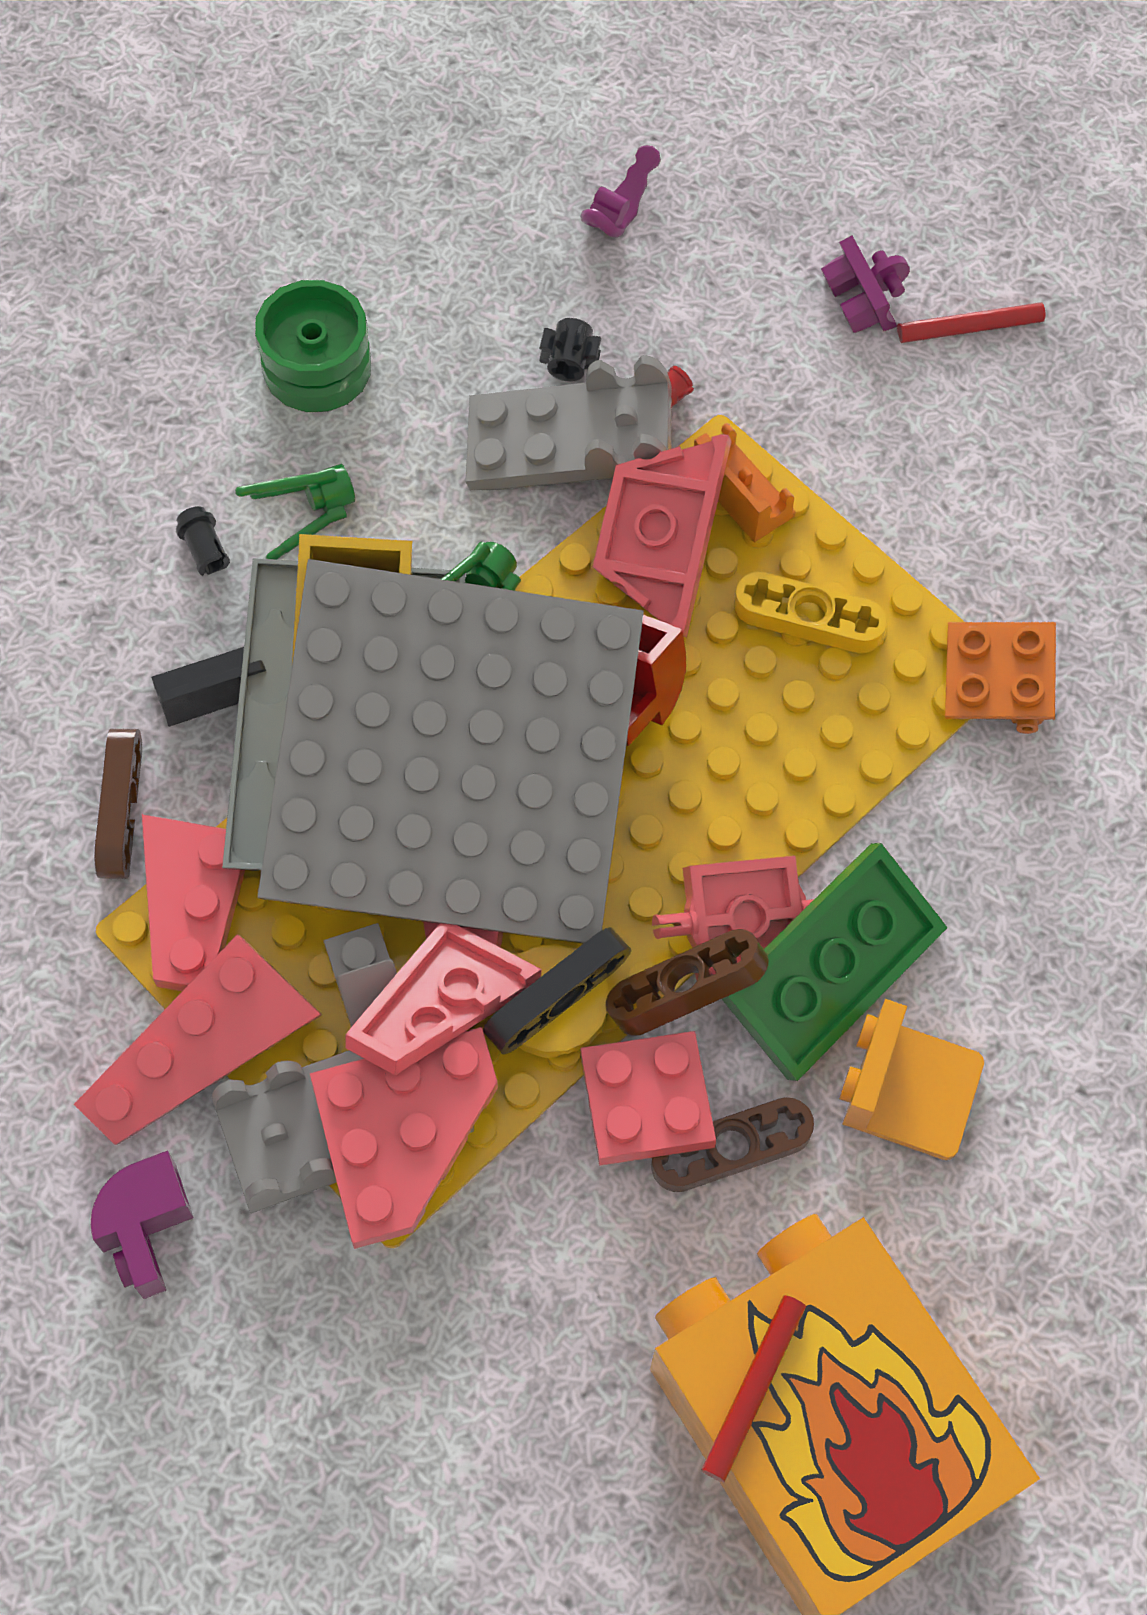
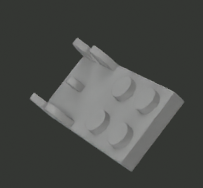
(568, 429)
(277, 1132)

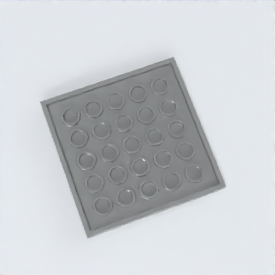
(451, 753)

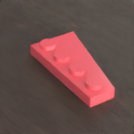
(209, 1030)

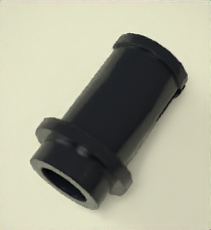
(198, 531)

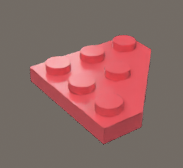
(400, 1132)

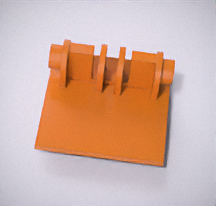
(1001, 672)

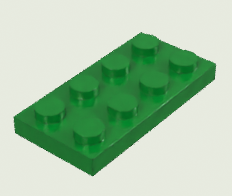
(836, 961)

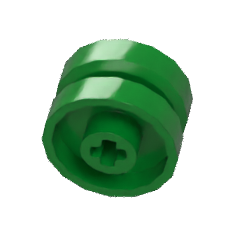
(313, 345)

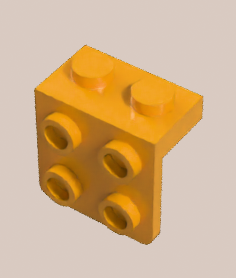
(911, 1085)

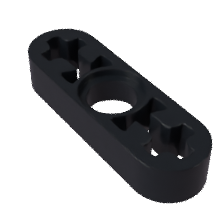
(556, 990)

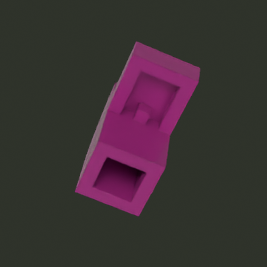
(132, 1207)

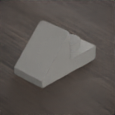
(360, 967)

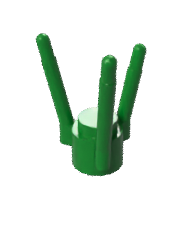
(324, 489)
(487, 566)

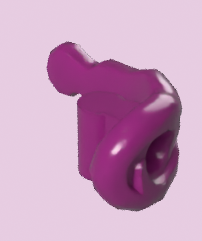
(617, 209)

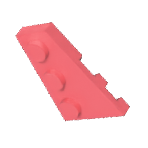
(187, 897)
(438, 996)

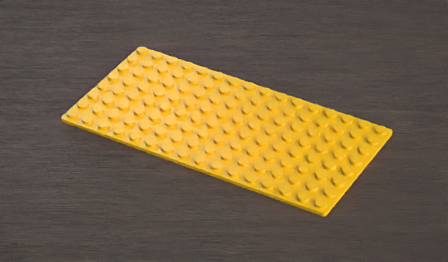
(759, 760)

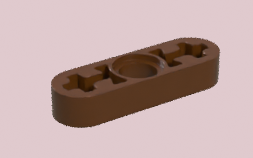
(118, 791)
(717, 953)
(778, 1145)

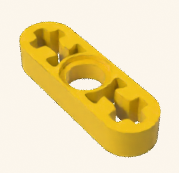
(829, 600)

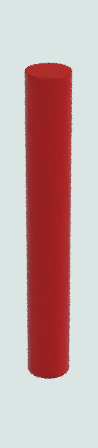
(971, 322)
(753, 1388)

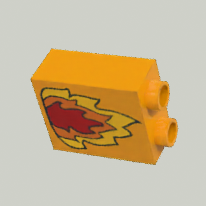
(869, 1427)

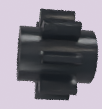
(569, 349)

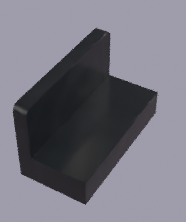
(202, 686)

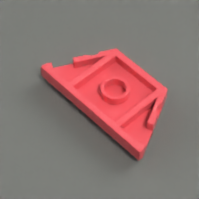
(662, 526)

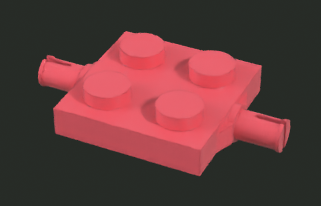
(736, 895)

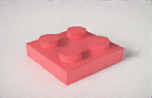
(647, 1098)

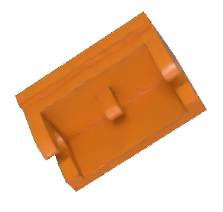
(749, 494)

